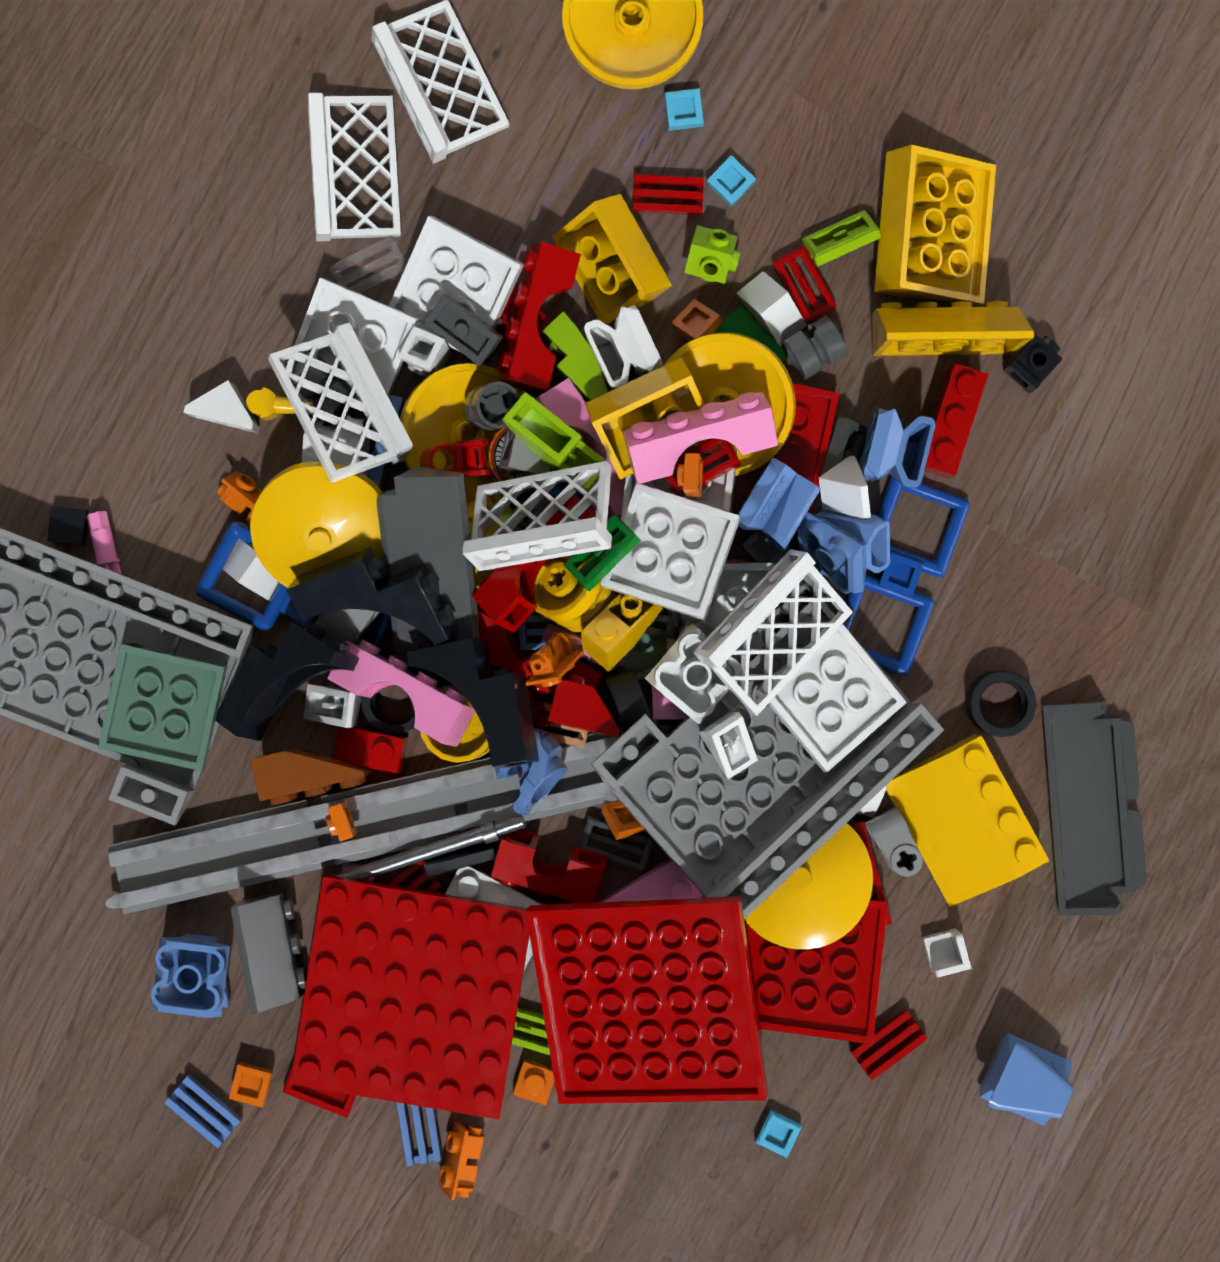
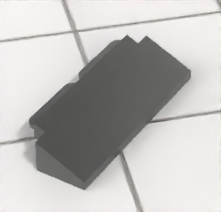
(427, 525)
(1092, 823)

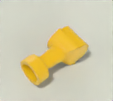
(268, 405)

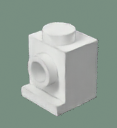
(424, 352)

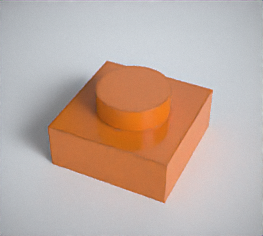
(696, 321)
(691, 475)
(621, 820)
(341, 821)
(534, 1082)
(251, 1084)

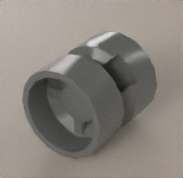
(812, 349)
(321, 377)
(489, 404)

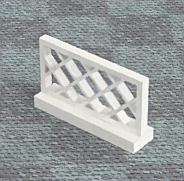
(410, 87)
(323, 170)
(370, 400)
(540, 541)
(761, 605)

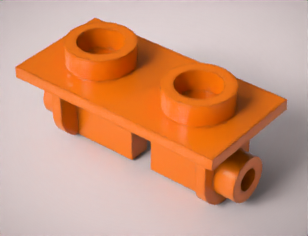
(239, 493)
(553, 660)
(457, 1175)

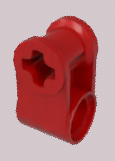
(461, 457)

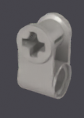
(893, 836)

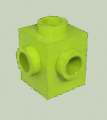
(712, 254)

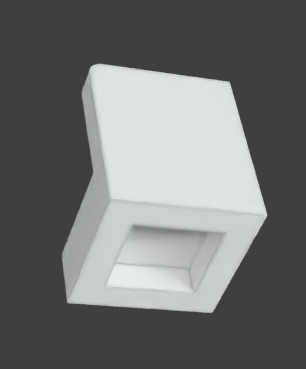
(946, 952)

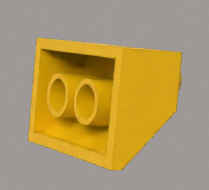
(615, 258)
(642, 400)

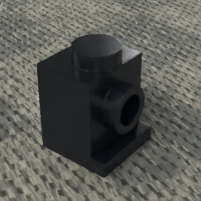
(1024, 370)

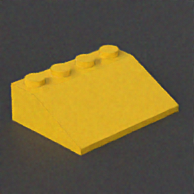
(934, 226)
(948, 329)
(966, 821)

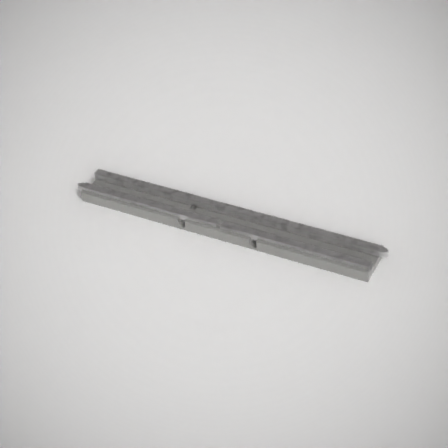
(298, 840)

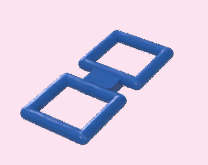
(904, 570)
(279, 602)

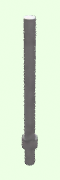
(488, 832)

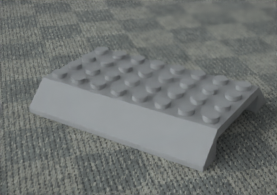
(62, 649)
(773, 815)

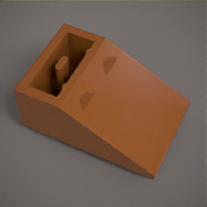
(296, 770)

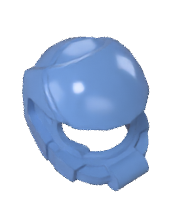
(537, 777)

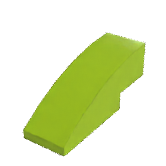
(578, 361)
(550, 437)

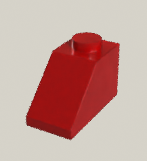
(582, 708)
(371, 748)

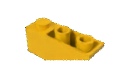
(617, 629)

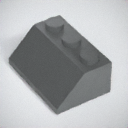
(269, 950)

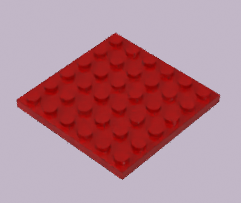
(411, 996)
(648, 1001)

